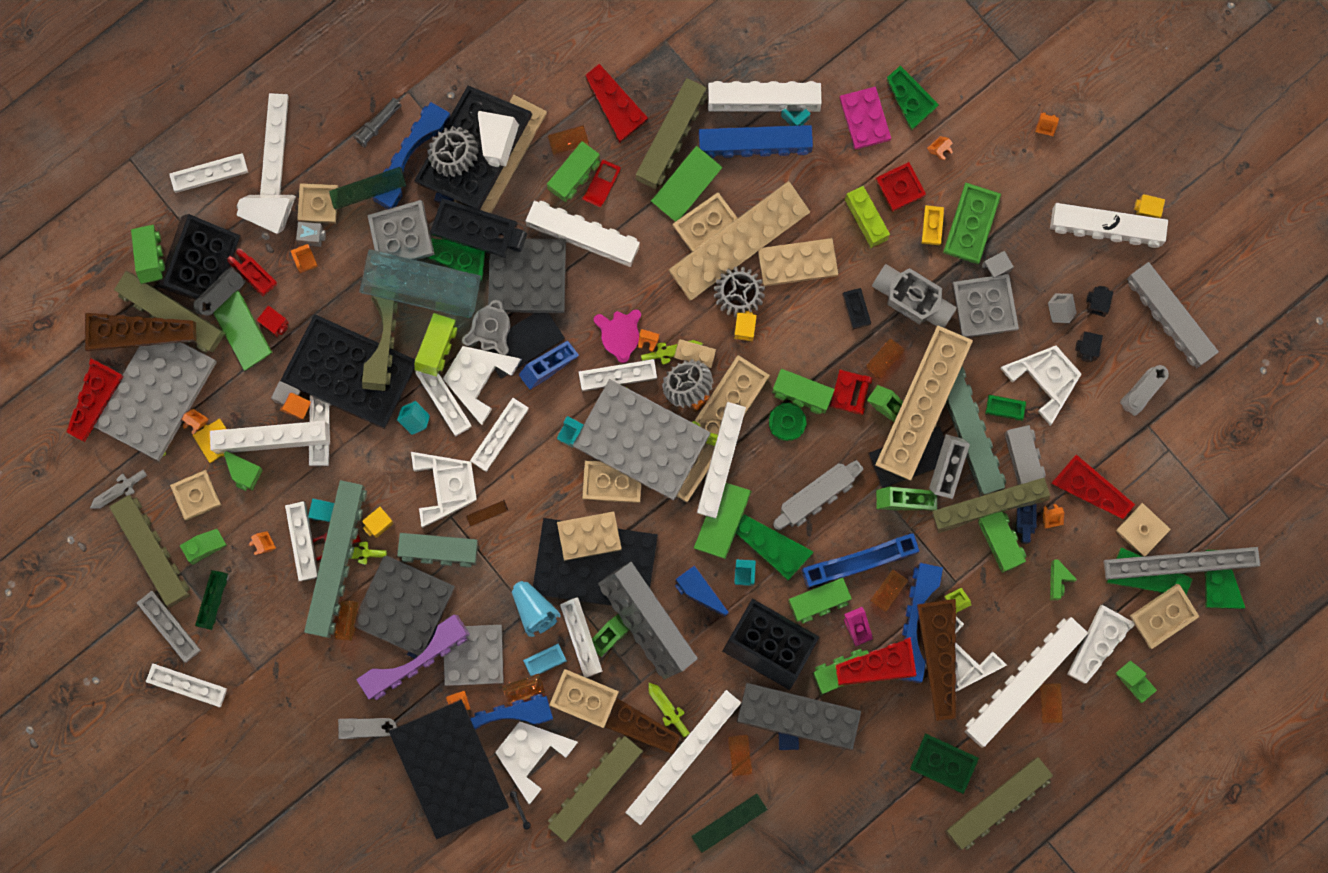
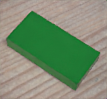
(1005, 407)

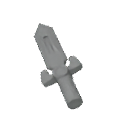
(118, 489)

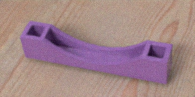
(447, 635)

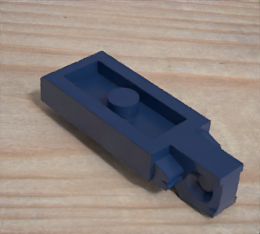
(1026, 522)

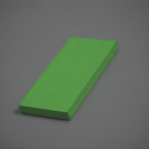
(972, 223)

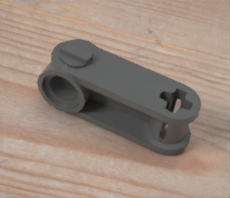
(219, 292)

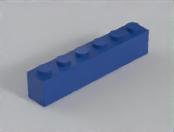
(756, 140)

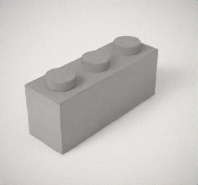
(1024, 454)
(949, 466)

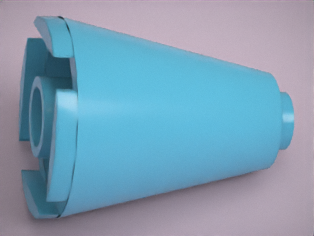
(533, 609)

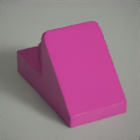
(858, 626)

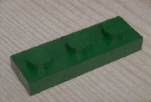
(211, 600)

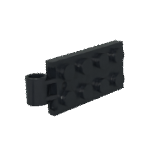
(477, 229)

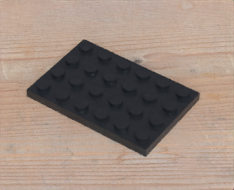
(477, 183)
(332, 366)
(581, 576)
(449, 769)

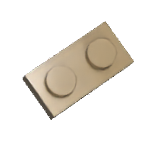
(687, 351)

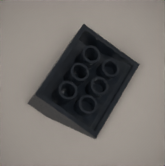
(197, 257)
(770, 644)

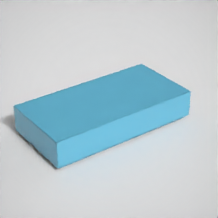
(545, 660)

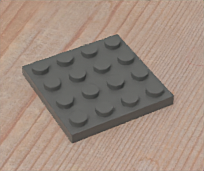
(530, 278)
(403, 605)

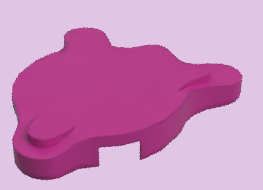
(620, 334)

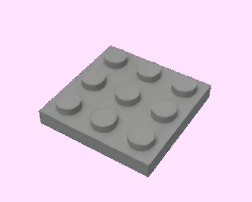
(402, 231)
(985, 306)
(478, 659)

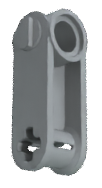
(1144, 389)
(357, 728)

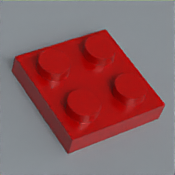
(900, 186)

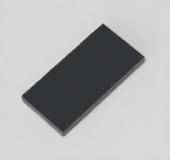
(531, 339)
(926, 464)

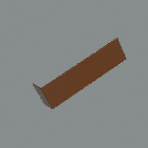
(487, 513)

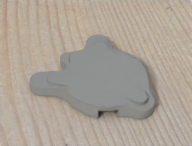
(490, 328)

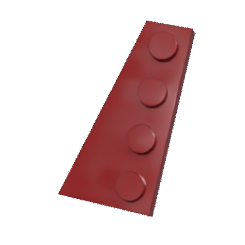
(618, 107)
(96, 392)
(1090, 486)
(888, 663)

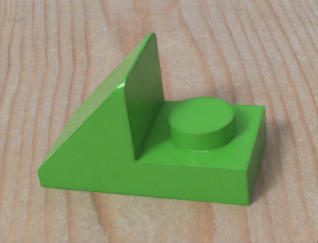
(1059, 574)
(1135, 681)

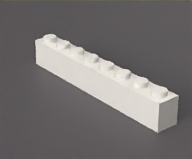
(1026, 682)
(683, 757)

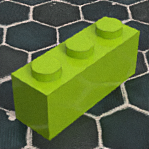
(867, 216)
(435, 345)

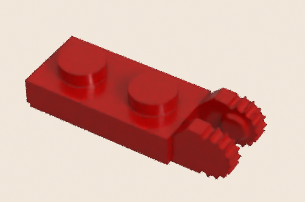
(252, 273)

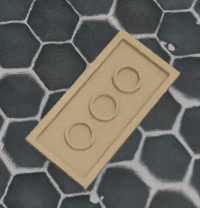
(797, 262)

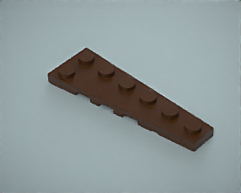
(120, 331)
(939, 639)
(638, 726)

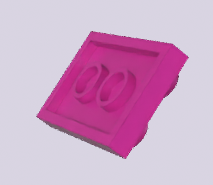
(865, 118)

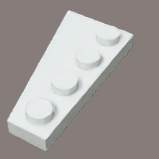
(1102, 637)

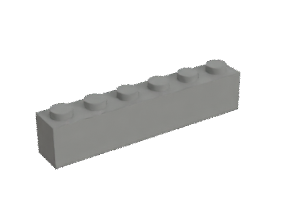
(1172, 315)

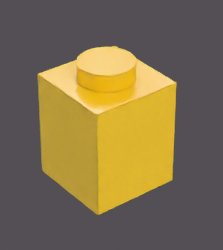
(1149, 206)
(745, 326)
(377, 523)

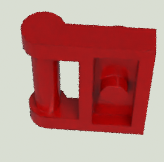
(844, 391)

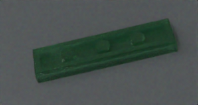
(367, 188)
(729, 823)

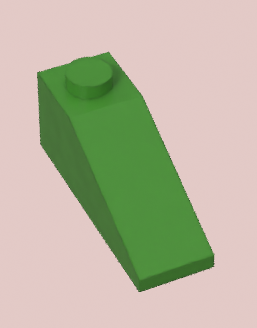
(906, 499)

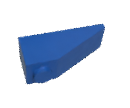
(547, 365)
(697, 589)

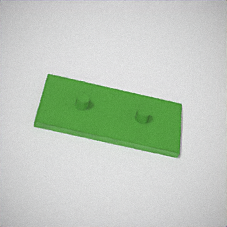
(686, 184)
(242, 331)
(719, 532)

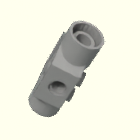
(914, 296)

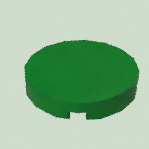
(787, 422)

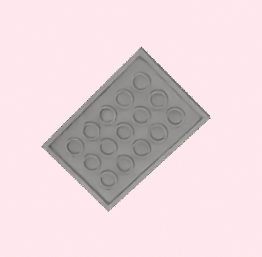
(155, 396)
(641, 439)

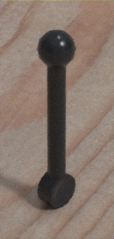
(513, 794)

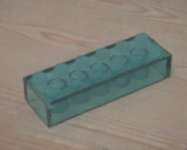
(419, 283)

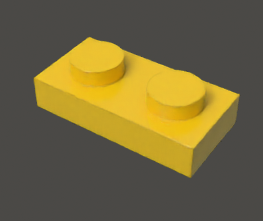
(932, 225)

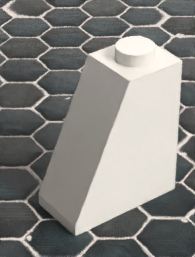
(497, 137)
(266, 210)

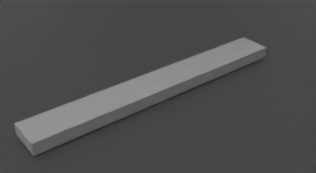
(1181, 563)

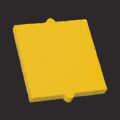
(203, 439)

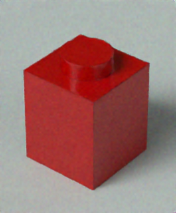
(273, 321)

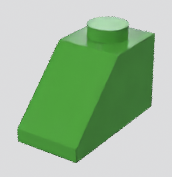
(885, 402)
(242, 472)
(202, 546)
(609, 635)

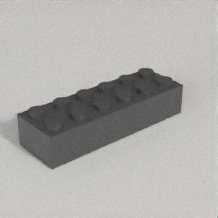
(647, 621)
(799, 716)

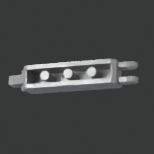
(817, 494)

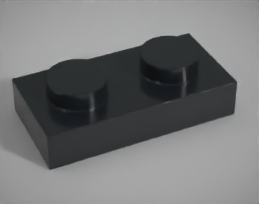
(856, 308)

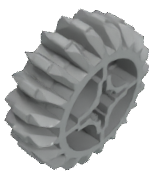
(463, 152)
(732, 277)
(687, 383)

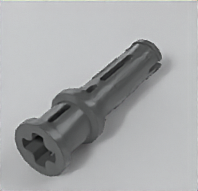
(371, 128)

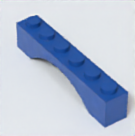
(431, 122)
(860, 561)
(926, 582)
(533, 711)

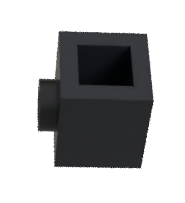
(1099, 301)
(1089, 346)

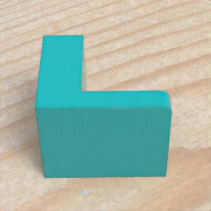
(795, 118)
(413, 417)
(570, 431)
(320, 510)
(745, 572)

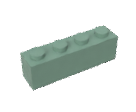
(438, 549)

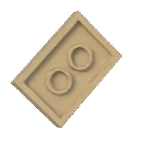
(704, 221)
(608, 484)
(589, 536)
(1164, 616)
(584, 698)

